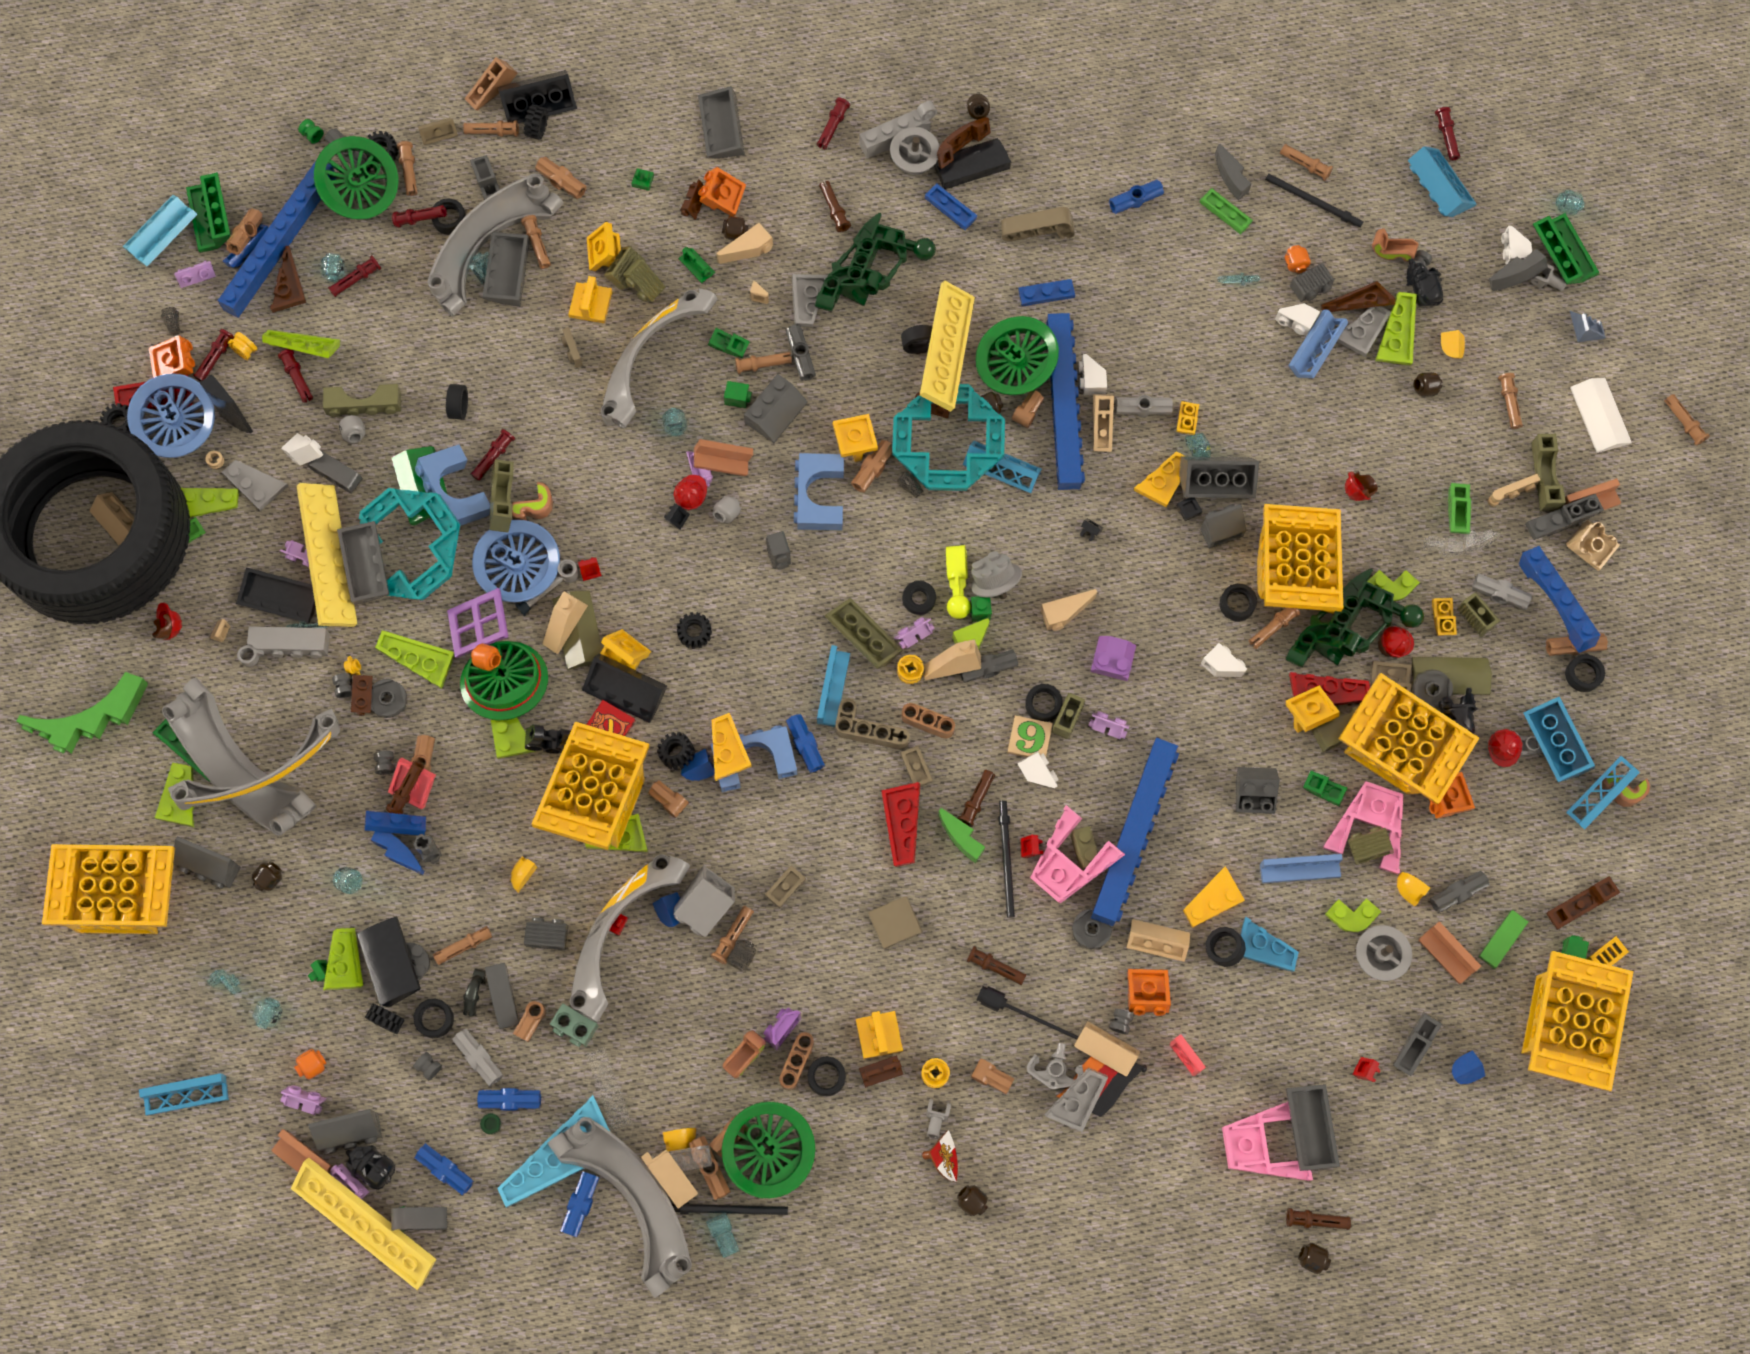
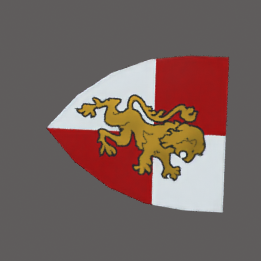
(944, 1157)

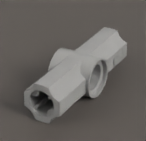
(1155, 406)
(1501, 591)
(477, 1057)

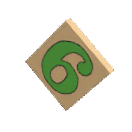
(1029, 736)

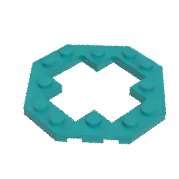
(977, 463)
(443, 548)

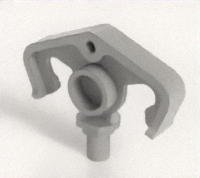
(1055, 1074)

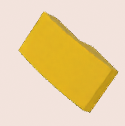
(1187, 418)
(1443, 616)

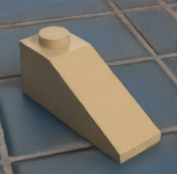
(748, 245)
(1103, 422)
(1062, 611)
(563, 621)
(956, 659)

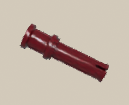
(836, 116)
(1446, 126)
(413, 216)
(360, 272)
(218, 348)
(293, 368)
(497, 447)

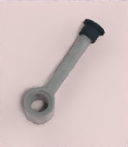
(525, 606)

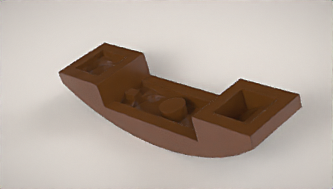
(959, 138)
(1583, 902)

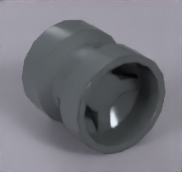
(1422, 257)
(343, 685)
(384, 762)
(1121, 1021)
(426, 1065)

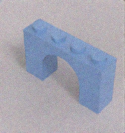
(438, 464)
(810, 515)
(776, 743)

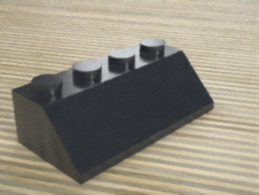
(547, 91)

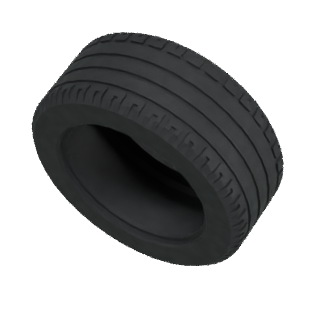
(137, 568)

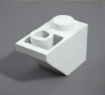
(1515, 245)
(1298, 317)
(1093, 376)
(302, 449)
(1222, 663)
(1036, 771)

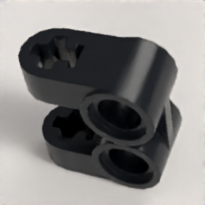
(549, 741)

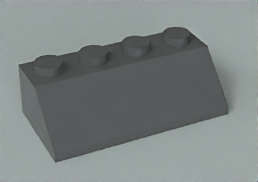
(1219, 477)

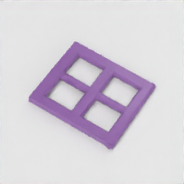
(473, 604)

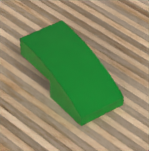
(727, 343)
(1324, 788)

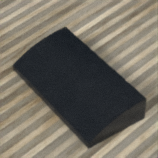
(974, 163)
(225, 404)
(277, 595)
(624, 687)
(389, 962)

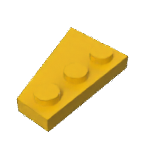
(1162, 482)
(727, 748)
(1214, 899)

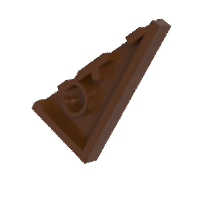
(288, 288)
(1365, 297)

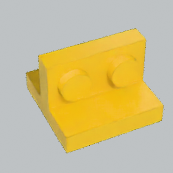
(602, 247)
(590, 301)
(855, 436)
(624, 649)
(1311, 709)
(879, 1034)

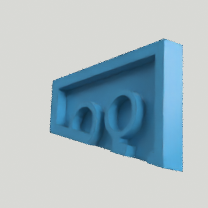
(1266, 948)

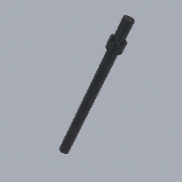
(1345, 216)
(1004, 821)
(730, 1209)

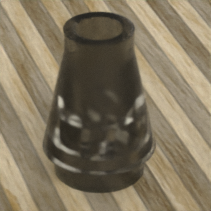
(171, 319)
(910, 484)

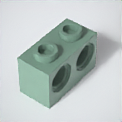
(576, 1021)

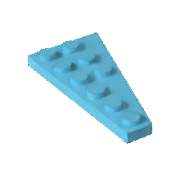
(543, 1166)

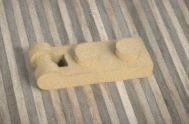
(1513, 490)

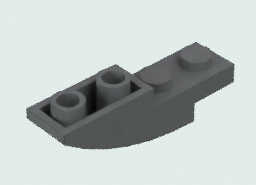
(1565, 517)

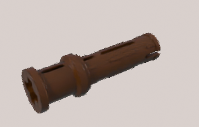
(837, 213)
(402, 795)
(973, 806)
(1018, 977)
(1306, 1216)

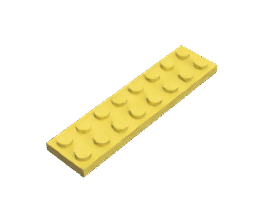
(947, 346)
(326, 565)
(363, 1223)

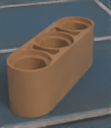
(922, 713)
(796, 1071)

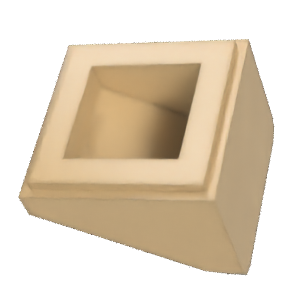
(758, 294)
(220, 630)

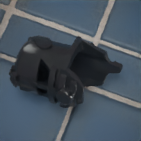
(1425, 284)
(1462, 712)
(370, 1166)

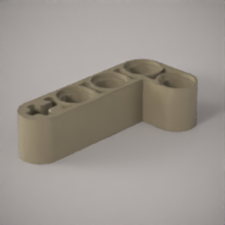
(1038, 223)
(873, 728)

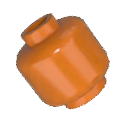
(1297, 259)
(485, 657)
(310, 1064)

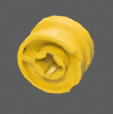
(242, 346)
(915, 675)
(941, 1079)

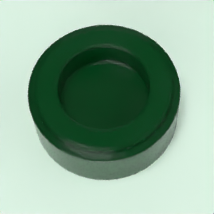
(490, 1124)

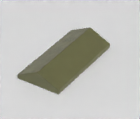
(864, 633)
(584, 640)
(1462, 672)

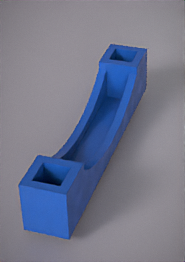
(1579, 626)

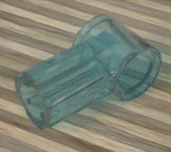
(722, 1231)

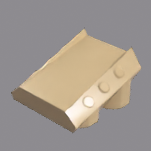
(1593, 544)

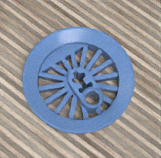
(156, 389)
(492, 543)

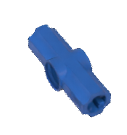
(1145, 193)
(805, 743)
(509, 1099)
(444, 1169)
(579, 1204)

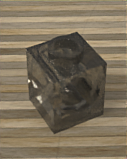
(742, 955)

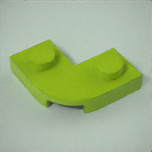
(1400, 587)
(1350, 920)

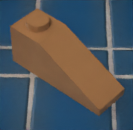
(496, 75)

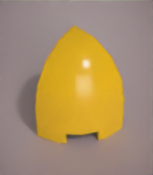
(1453, 344)
(521, 873)
(1411, 888)
(679, 1138)

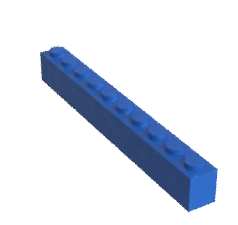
(271, 245)
(1065, 406)
(1134, 832)

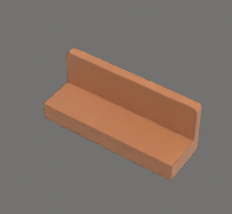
(722, 457)
(1605, 493)
(1449, 952)
(295, 1152)

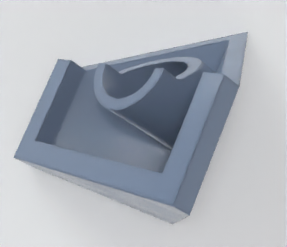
(1586, 328)

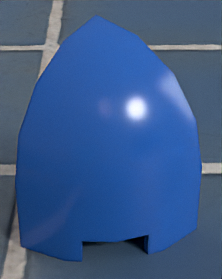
(699, 767)
(665, 909)
(1468, 1068)

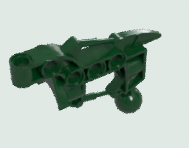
(858, 279)
(1358, 594)

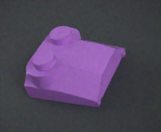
(1113, 657)
(786, 1022)

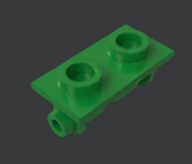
(696, 264)

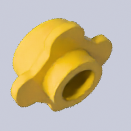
(352, 666)

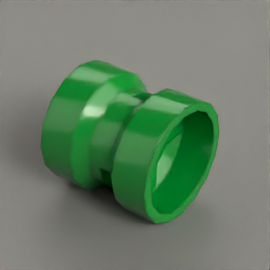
(309, 130)

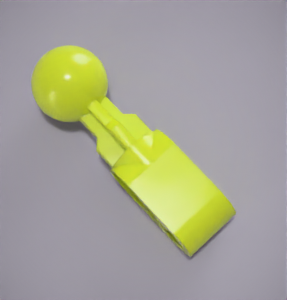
(957, 573)

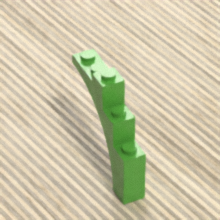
(115, 707)

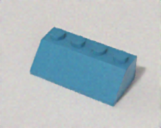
(1441, 181)
(1559, 740)

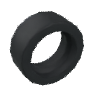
(449, 204)
(916, 339)
(456, 401)
(1245, 590)
(1588, 659)
(1043, 716)
(1231, 960)
(423, 1006)
(811, 1076)

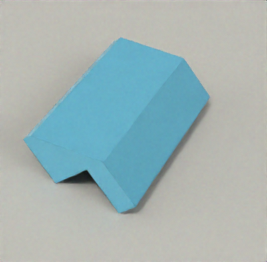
(160, 230)

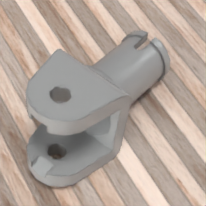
(1549, 279)
(936, 1120)

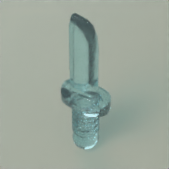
(1238, 278)
(302, 624)

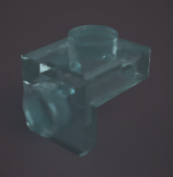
(479, 265)
(1198, 445)
(230, 981)

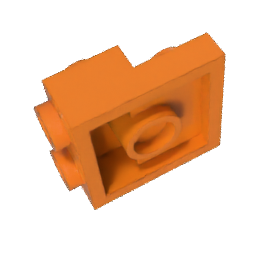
(721, 191)
(172, 357)
(1455, 800)
(1148, 991)

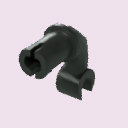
(471, 995)

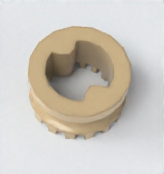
(220, 461)

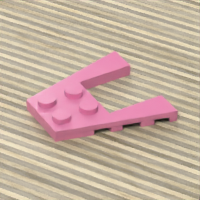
(1378, 808)
(1058, 873)
(1248, 1149)

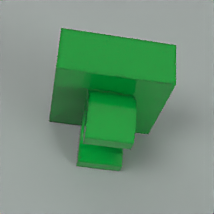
(642, 179)
(319, 970)

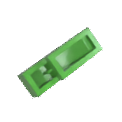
(1459, 508)
(961, 836)

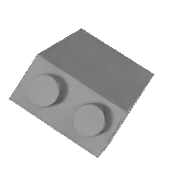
(704, 902)

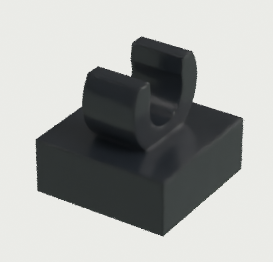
(1189, 508)
(677, 516)
(1091, 527)

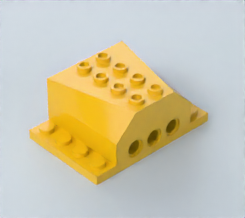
(1300, 558)
(1407, 740)
(593, 787)
(109, 888)
(1577, 1020)

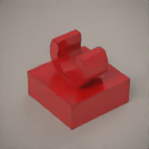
(589, 569)
(1030, 846)
(619, 924)
(1366, 1069)

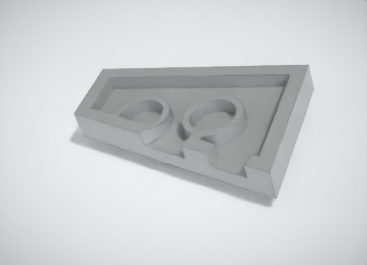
(805, 291)
(1363, 332)
(254, 484)
(1079, 1100)

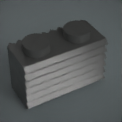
(1312, 282)
(778, 550)
(546, 934)

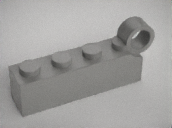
(880, 137)
(284, 641)

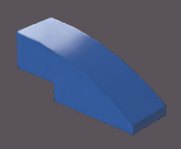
(397, 851)

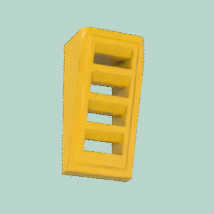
(1593, 957)

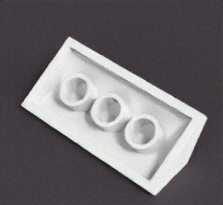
(1600, 414)

